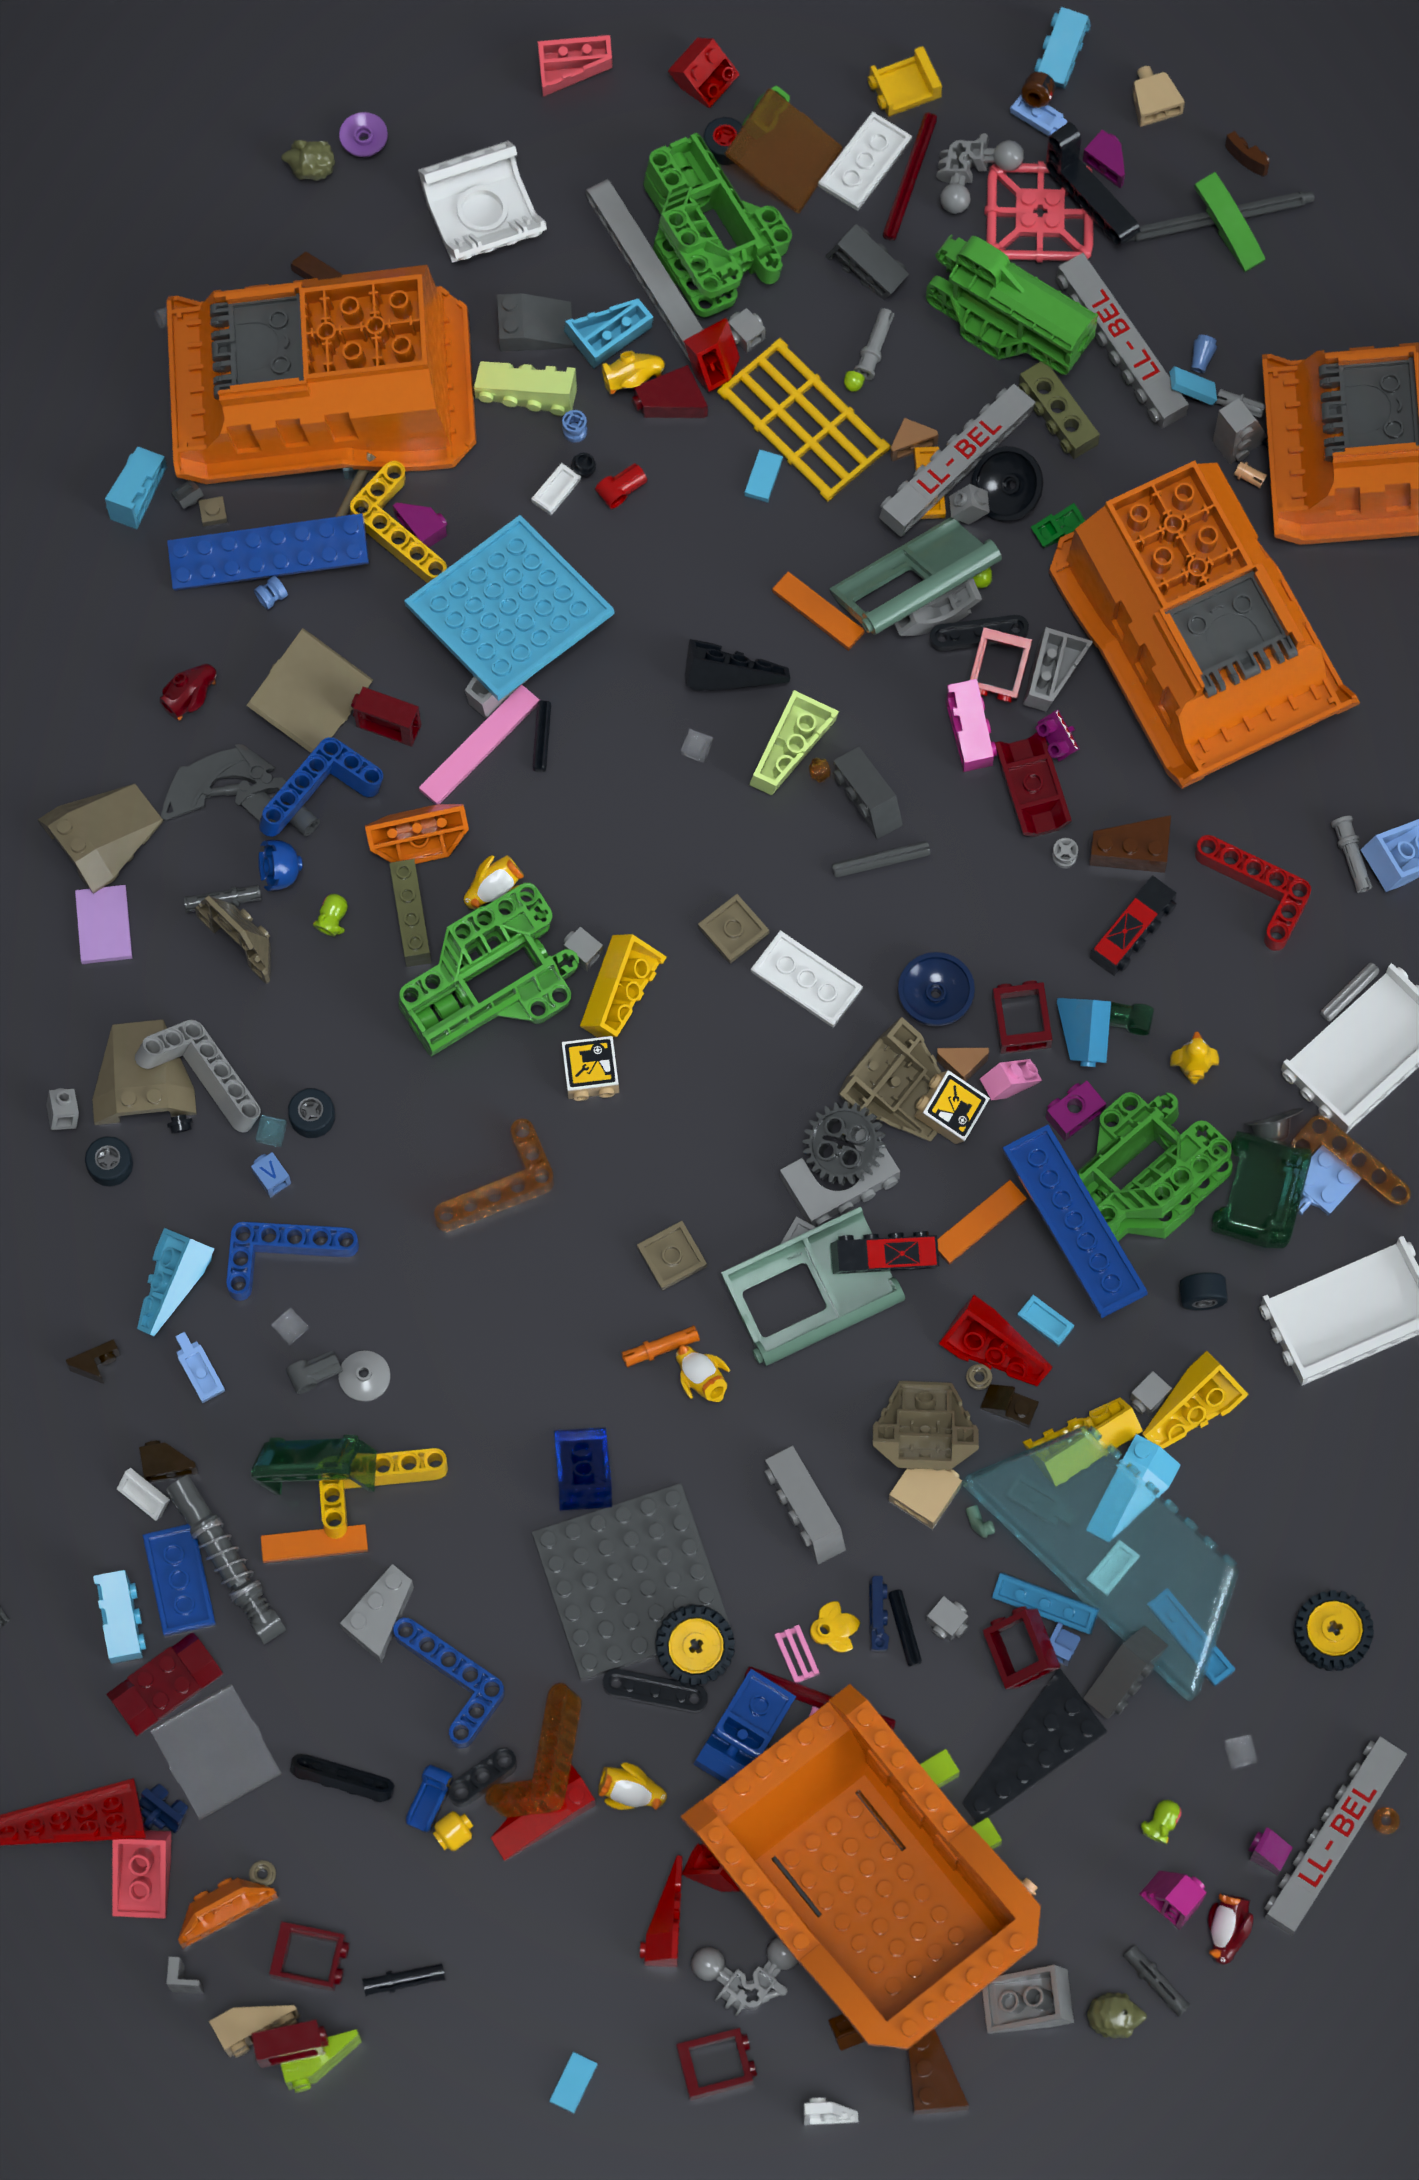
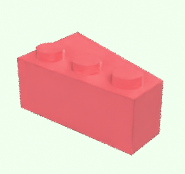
(572, 60)

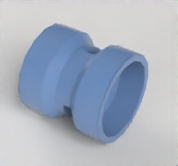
(572, 431)
(270, 592)

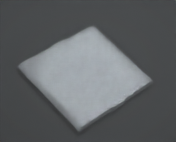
(215, 1751)

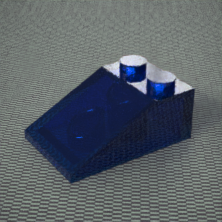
(583, 1469)

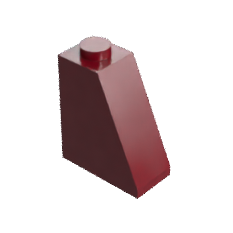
(671, 396)

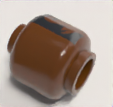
(1038, 89)

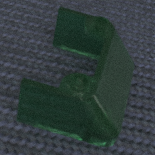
(314, 1461)

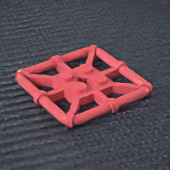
(1028, 223)

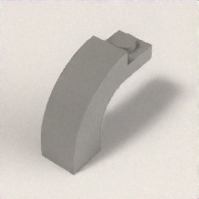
(945, 609)

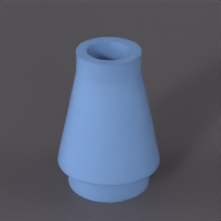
(1203, 351)

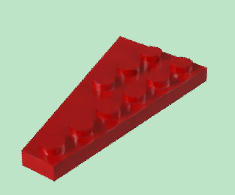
(92, 1815)

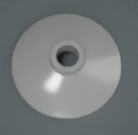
(367, 1387)

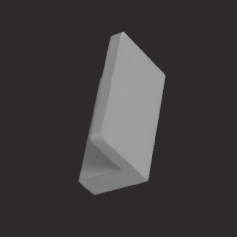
(176, 1979)

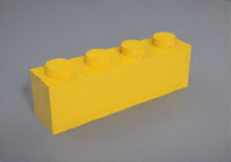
(620, 983)
(1113, 1420)

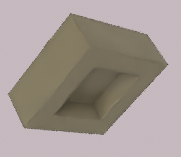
(213, 511)

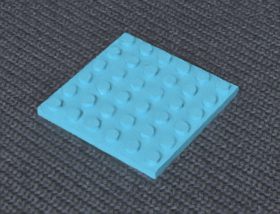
(509, 607)

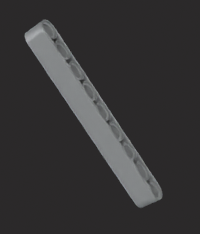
(643, 262)

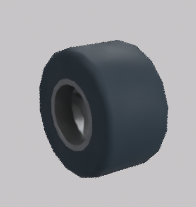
(309, 1104)
(105, 1152)
(1203, 1291)

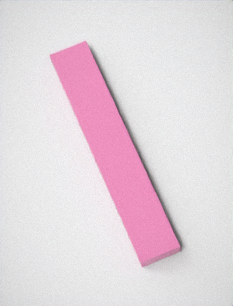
(479, 744)

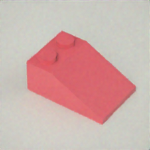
(141, 1875)

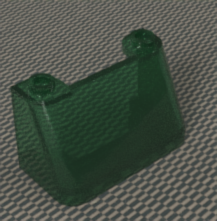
(1264, 1191)

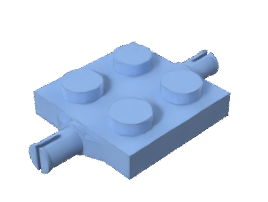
(1327, 1182)

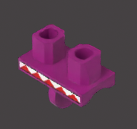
(1058, 736)

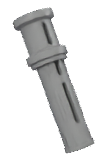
(871, 352)
(1349, 843)

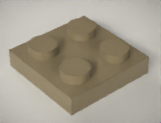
(733, 928)
(672, 1255)

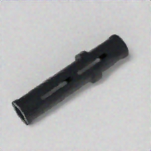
(404, 1979)

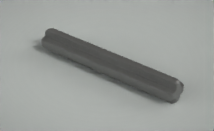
(881, 859)

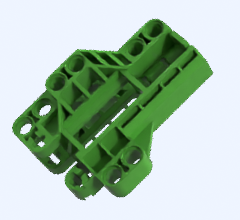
(684, 185)
(1008, 308)
(515, 1001)
(1165, 1181)

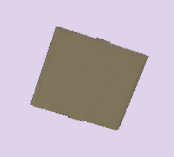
(309, 691)

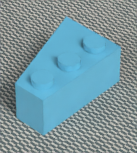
(1063, 45)
(608, 331)
(135, 487)
(120, 1616)

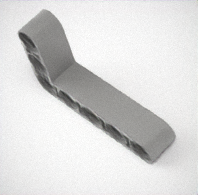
(208, 1063)

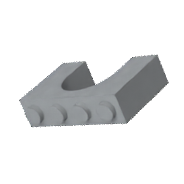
(820, 1203)

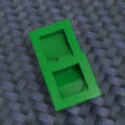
(1054, 527)

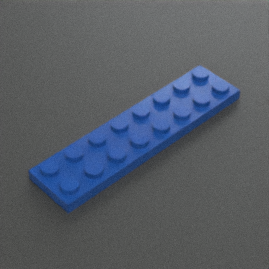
(268, 552)
(1075, 1221)

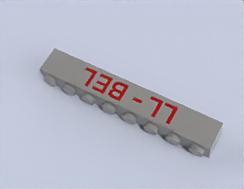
(1123, 342)
(956, 460)
(1335, 1835)

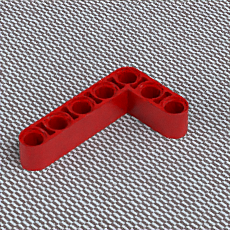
(1259, 882)

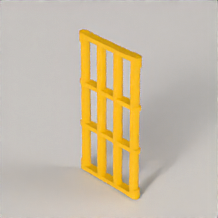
(812, 443)

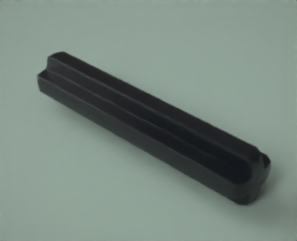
(541, 736)
(905, 1628)

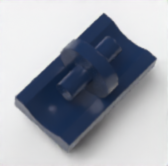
(160, 1813)

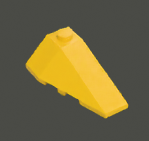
(1198, 1397)

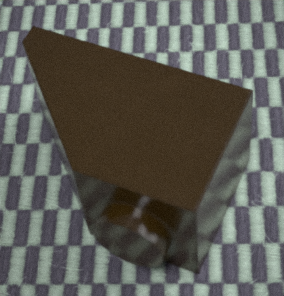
(164, 1462)

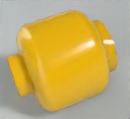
(453, 1831)

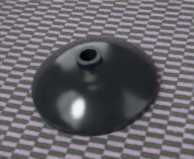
(995, 474)

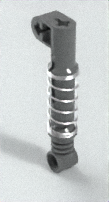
(225, 1558)

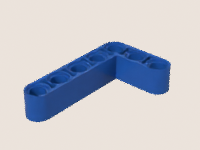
(311, 780)
(281, 1245)
(456, 1674)

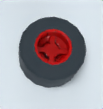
(720, 135)

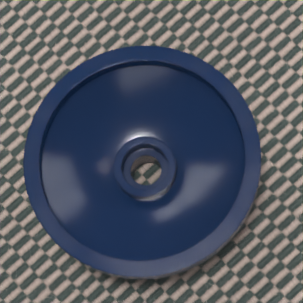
(939, 974)

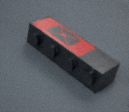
(1133, 925)
(884, 1254)

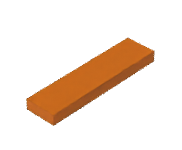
(818, 611)
(980, 1221)
(312, 1544)

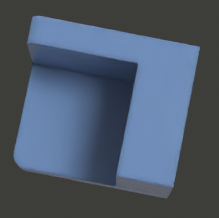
(1064, 1644)

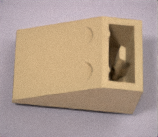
(238, 2023)

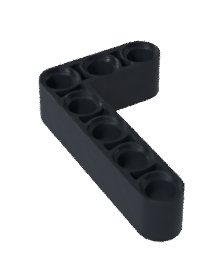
(1084, 186)

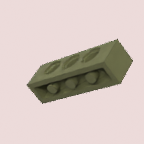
(1043, 377)
(410, 912)

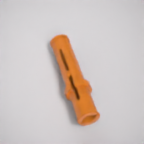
(651, 1349)

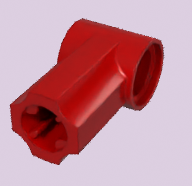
(615, 489)

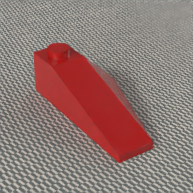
(989, 1339)

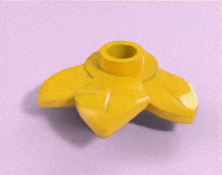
(837, 1624)

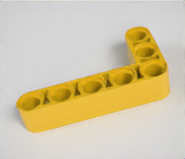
(393, 529)
(395, 1475)

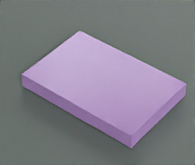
(103, 924)

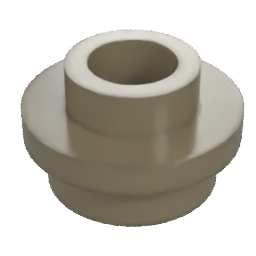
(979, 1369)
(262, 1865)

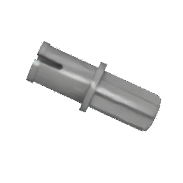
(1255, 407)

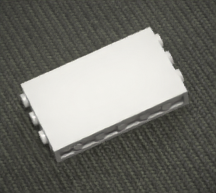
(1361, 1052)
(1347, 1312)

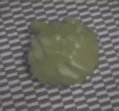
(310, 159)
(1114, 2015)

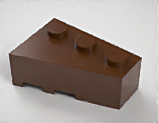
(1133, 846)
(933, 2079)

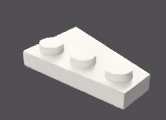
(824, 2112)

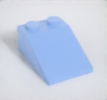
(1395, 855)

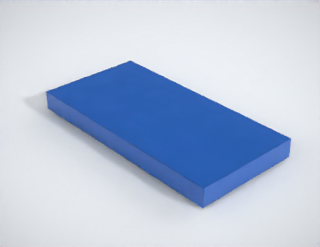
(178, 1580)

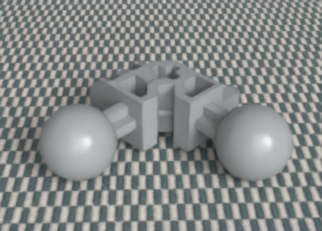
(961, 156)
(709, 1965)

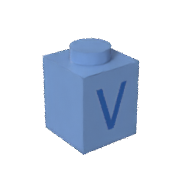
(270, 1174)

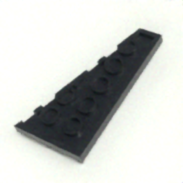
(1045, 1739)

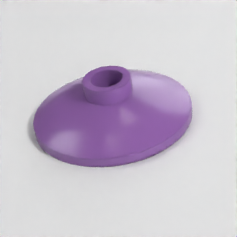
(363, 125)

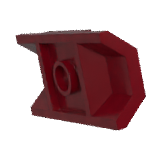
(1033, 785)
(164, 1683)

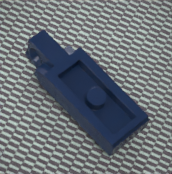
(877, 1616)

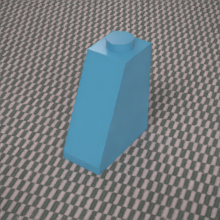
(1085, 1029)

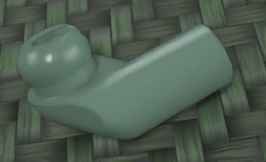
(977, 1524)

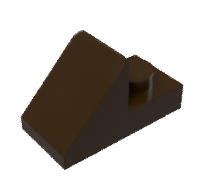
(86, 1362)
(1009, 1405)

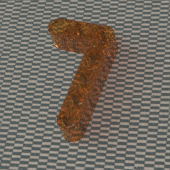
(1346, 1154)
(503, 1187)
(552, 1765)

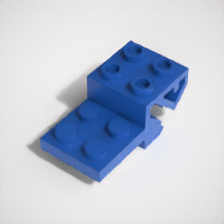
(745, 1727)

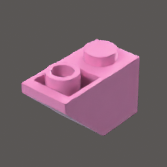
(1010, 1078)

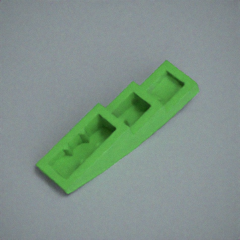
(1230, 222)

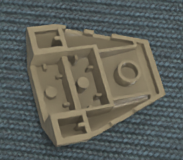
(102, 832)
(238, 925)
(893, 1079)
(129, 1089)
(925, 1427)

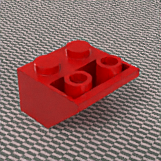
(704, 71)
(713, 354)

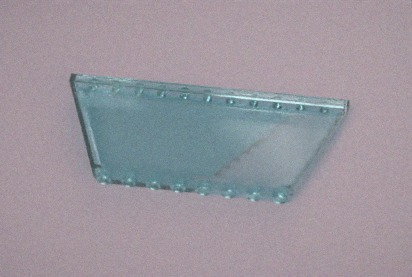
(1116, 1546)

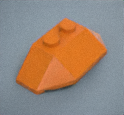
(418, 833)
(221, 1907)

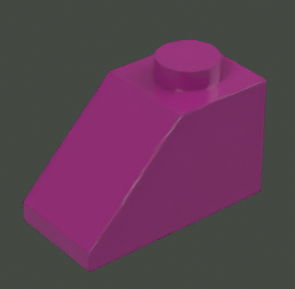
(1106, 157)
(421, 522)

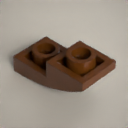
(1251, 158)

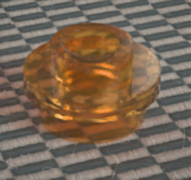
(819, 769)
(1392, 1815)

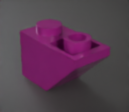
(1269, 1851)

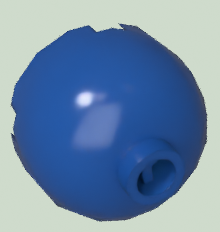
(278, 864)

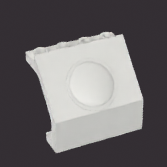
(480, 202)

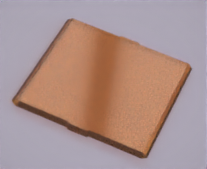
(783, 150)

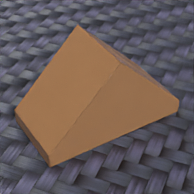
(910, 436)
(962, 1061)

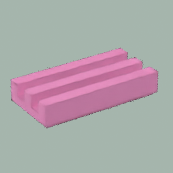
(788, 1633)

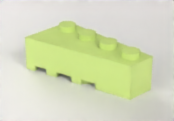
(526, 387)
(794, 736)

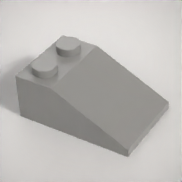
(1028, 2000)

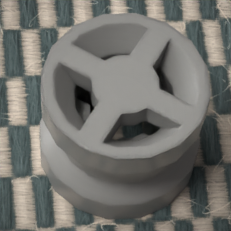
(1062, 847)

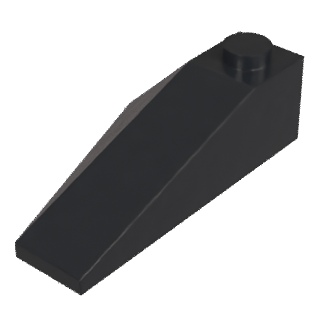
(716, 670)

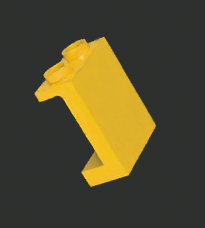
(905, 83)

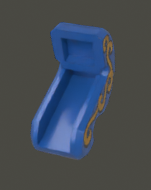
(429, 1798)

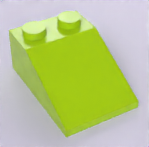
(307, 2071)

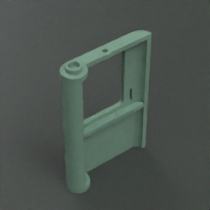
(940, 556)
(846, 1296)

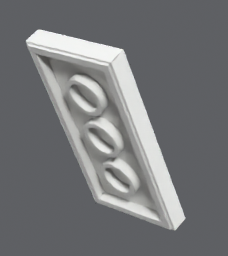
(865, 161)
(806, 979)

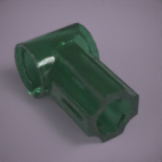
(1134, 1018)

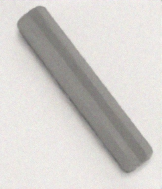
(1349, 992)

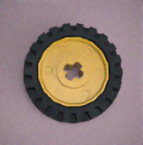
(674, 1643)
(1324, 1647)

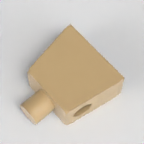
(1155, 97)

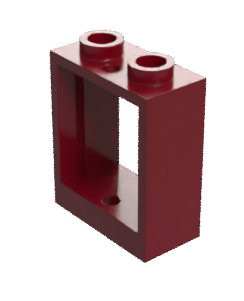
(386, 716)
(1023, 1041)
(1047, 1658)
(282, 1948)
(289, 2043)
(688, 2069)

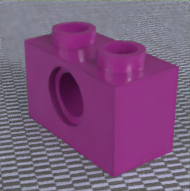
(1069, 1123)

